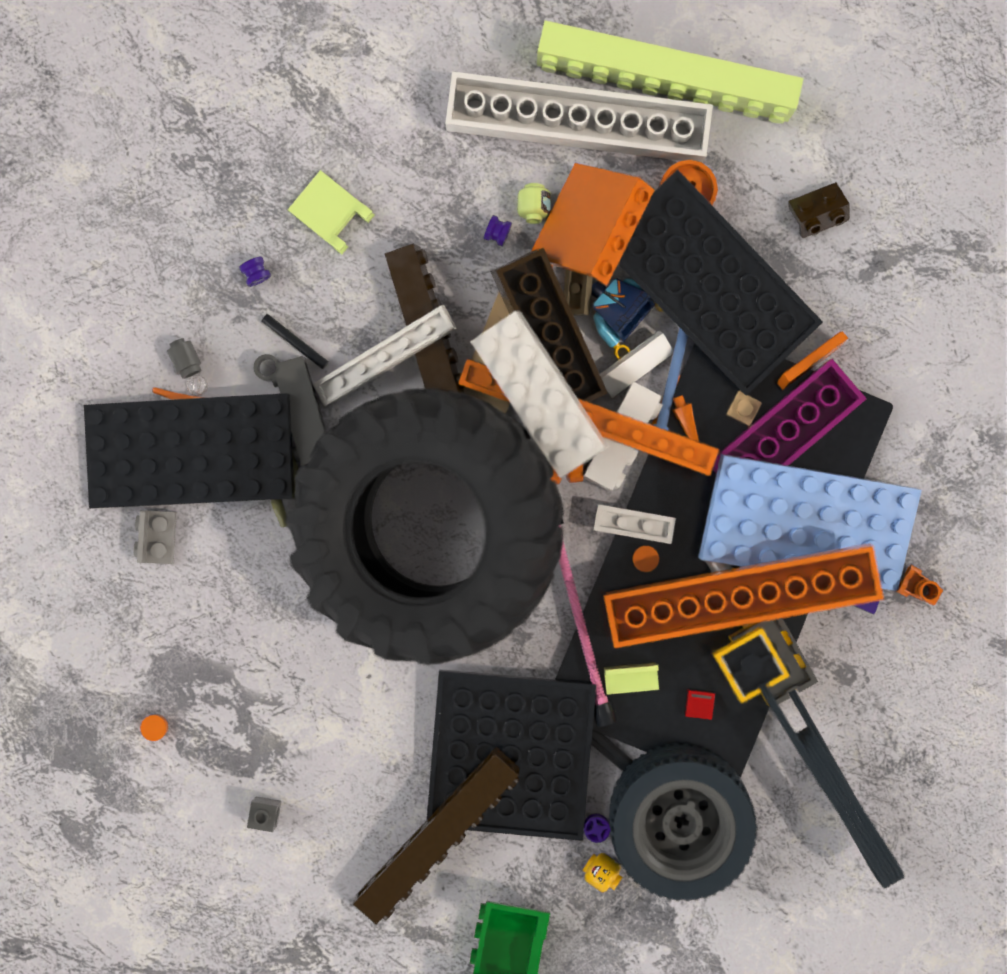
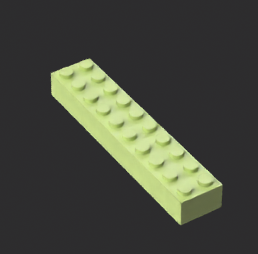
(668, 72)

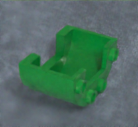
(509, 939)

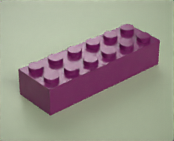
(798, 418)

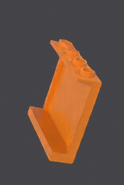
(593, 221)

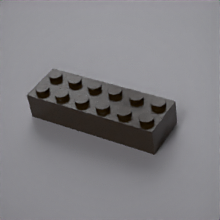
(533, 289)

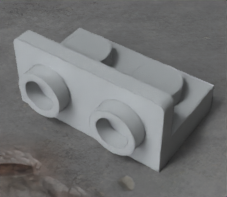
(155, 537)

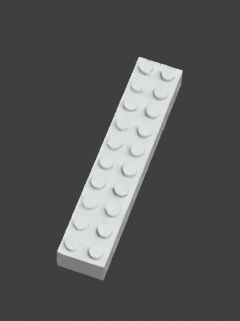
(578, 117)

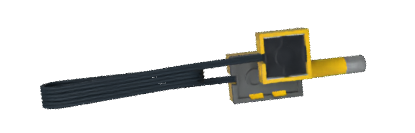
(769, 662)

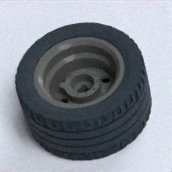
(711, 859)

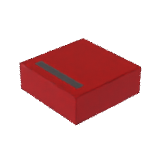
(700, 704)

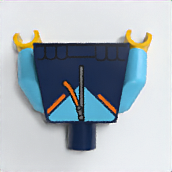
(619, 310)

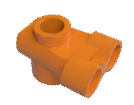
(913, 585)

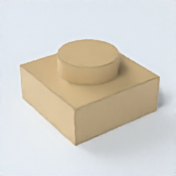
(743, 408)

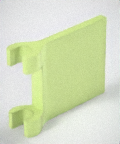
(328, 209)

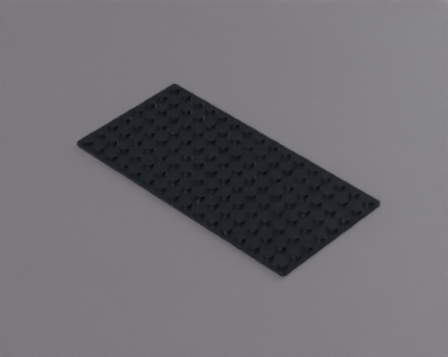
(679, 492)

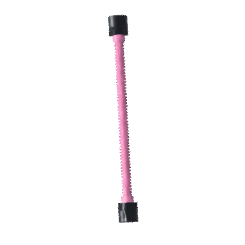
(603, 710)

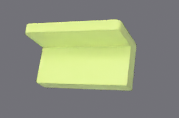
(631, 678)

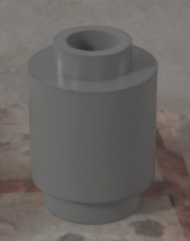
(184, 358)

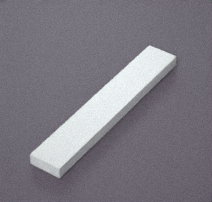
(384, 356)

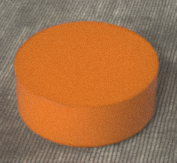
(645, 558)
(154, 727)

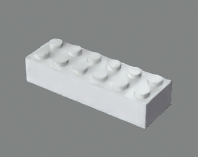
(539, 394)

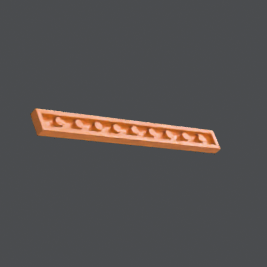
(614, 426)

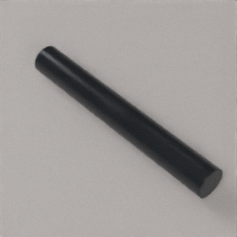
(296, 342)

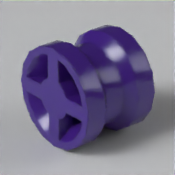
(497, 230)
(255, 271)
(597, 833)

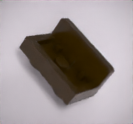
(820, 210)

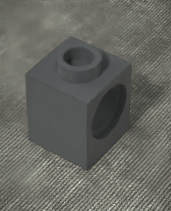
(264, 814)

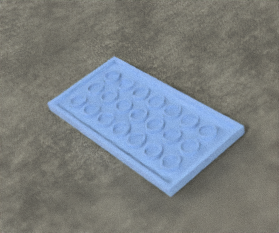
(788, 511)

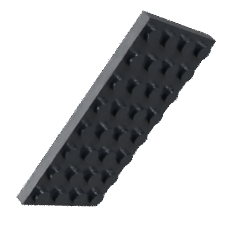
(715, 284)
(189, 451)

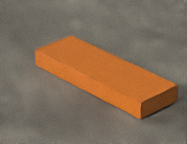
(812, 360)

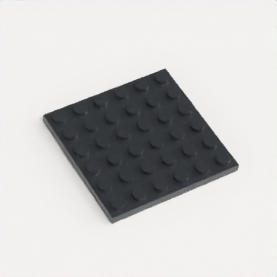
(538, 726)

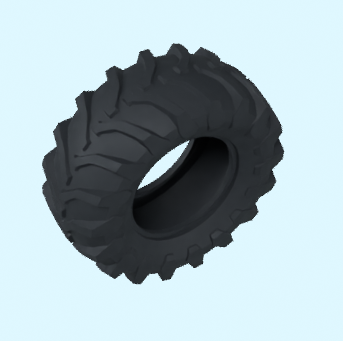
(355, 581)

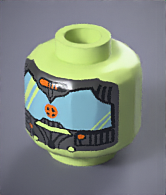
(534, 203)

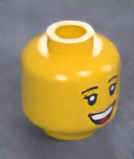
(602, 872)

